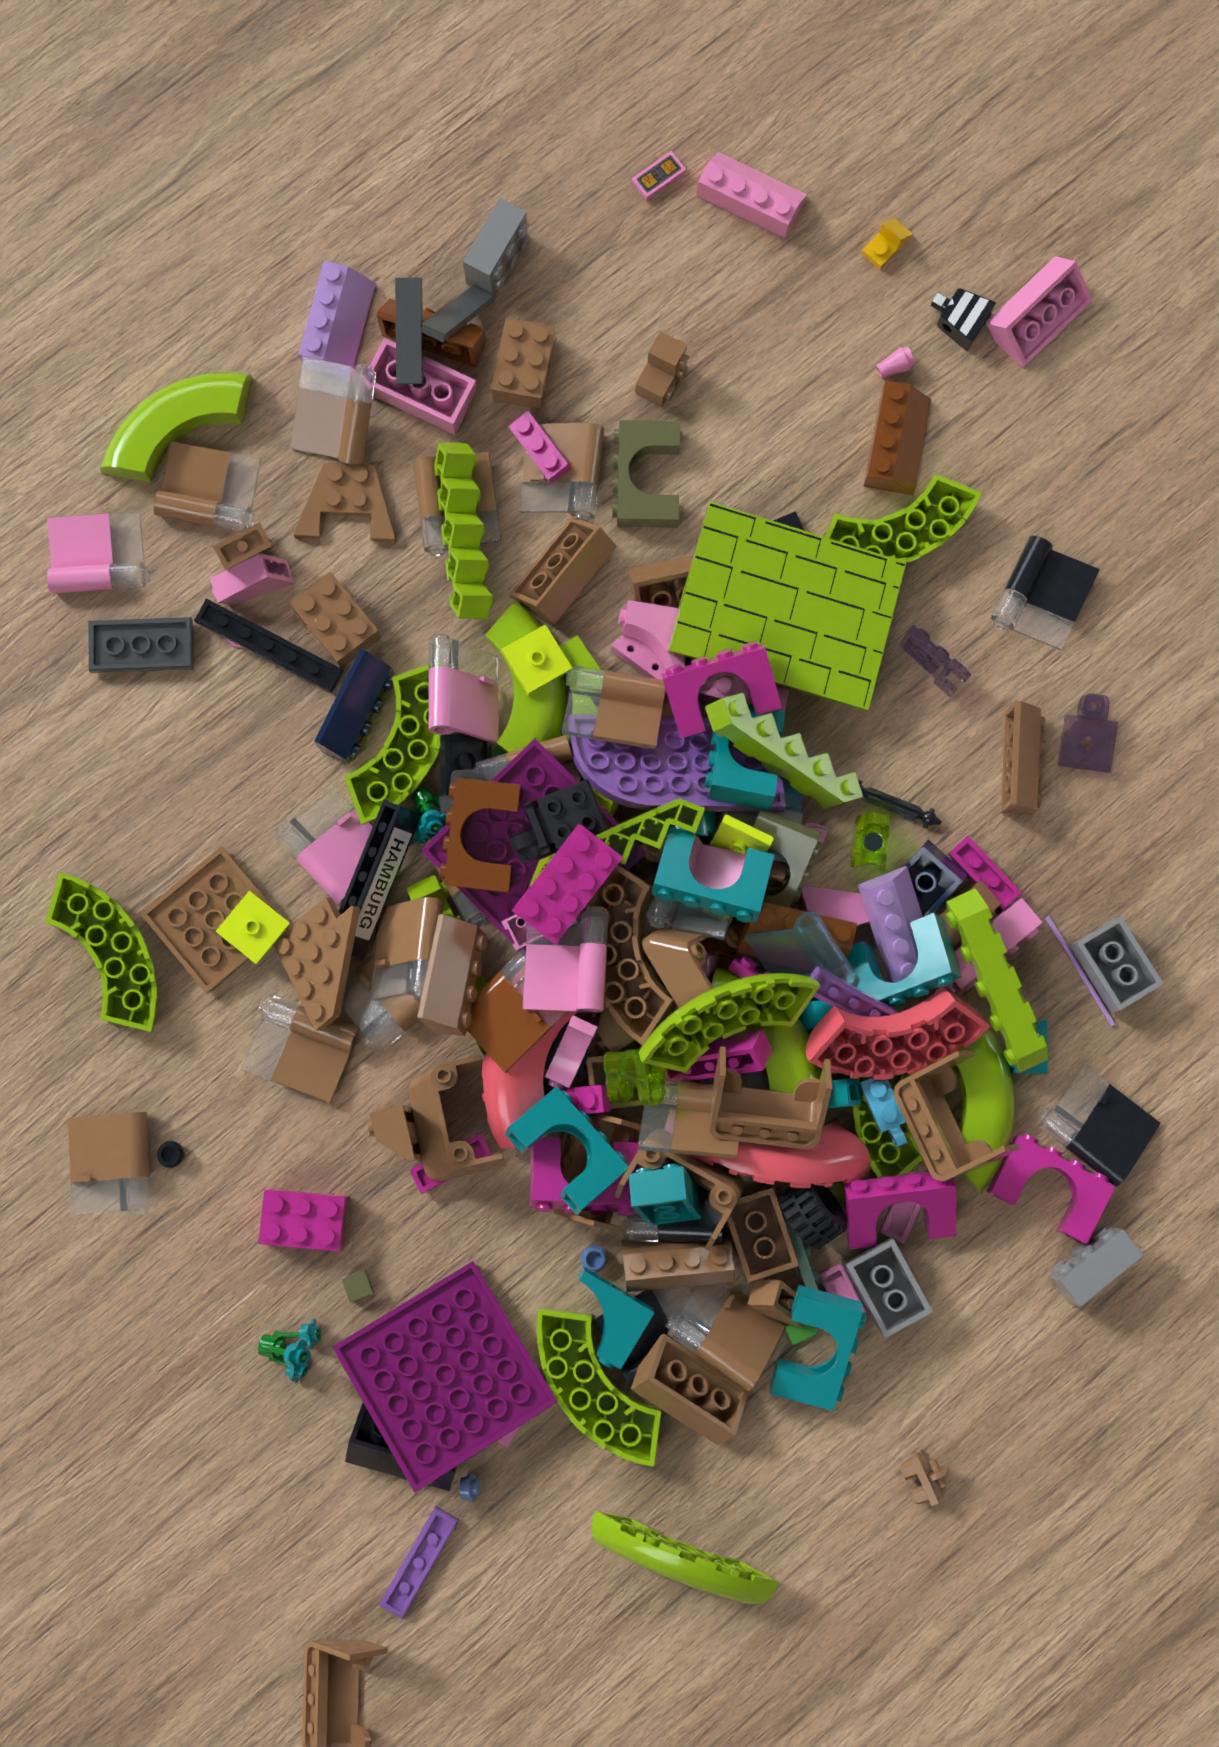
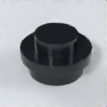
(170, 1154)

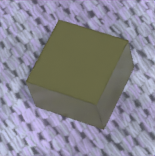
(357, 1285)

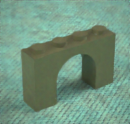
(635, 441)
(797, 846)

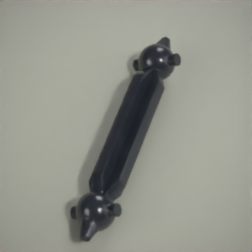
(899, 806)

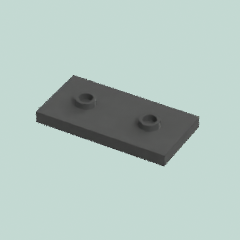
(141, 645)

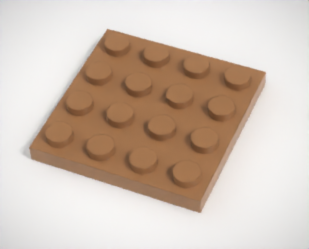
(192, 913)

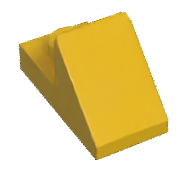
(886, 243)

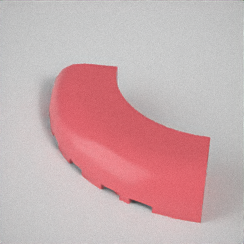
(897, 1041)
(520, 1088)
(835, 1158)

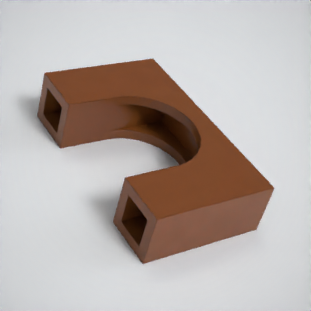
(468, 798)

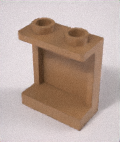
(242, 546)

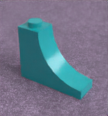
(623, 1319)

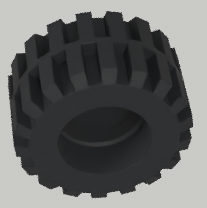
(813, 1214)

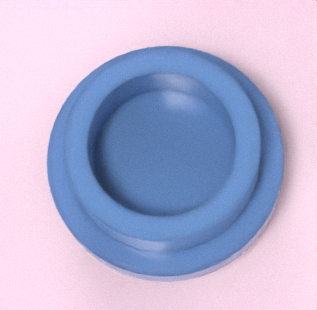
(594, 1258)
(469, 1487)

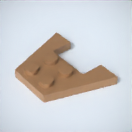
(348, 492)

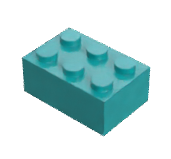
(664, 1195)

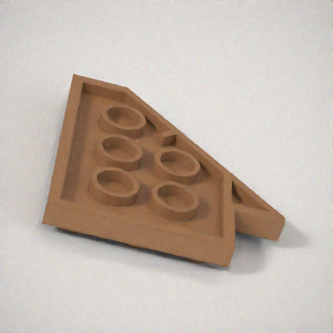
(318, 959)

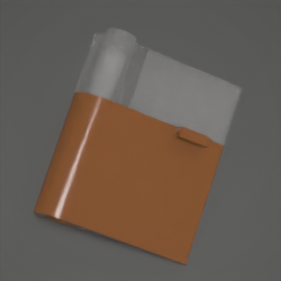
(499, 1016)

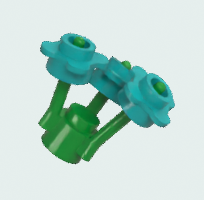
(431, 820)
(296, 1354)

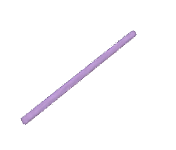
(1080, 971)

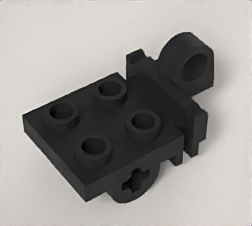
(557, 819)

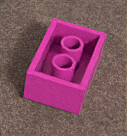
(303, 1220)

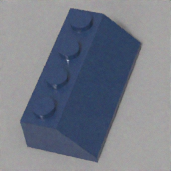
(354, 707)

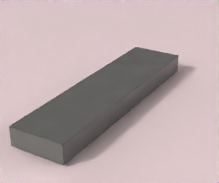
(457, 313)
(408, 331)

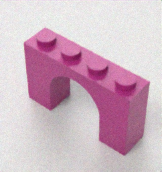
(748, 663)
(548, 1181)
(1088, 1191)
(869, 1197)

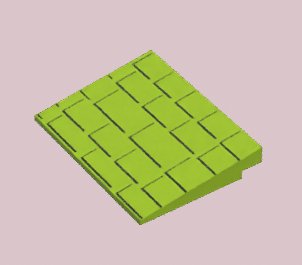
(801, 594)

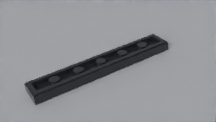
(268, 645)

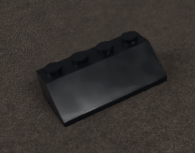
(370, 1450)

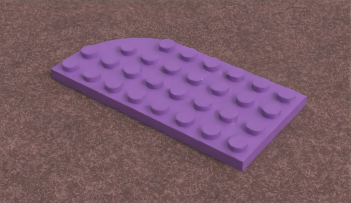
(653, 777)

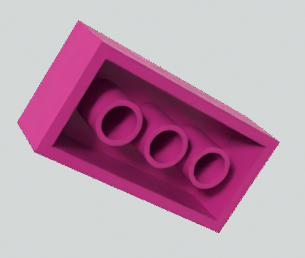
(567, 883)

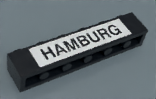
(378, 870)

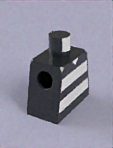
(962, 315)

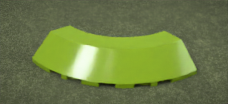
(405, 754)

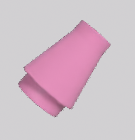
(897, 362)

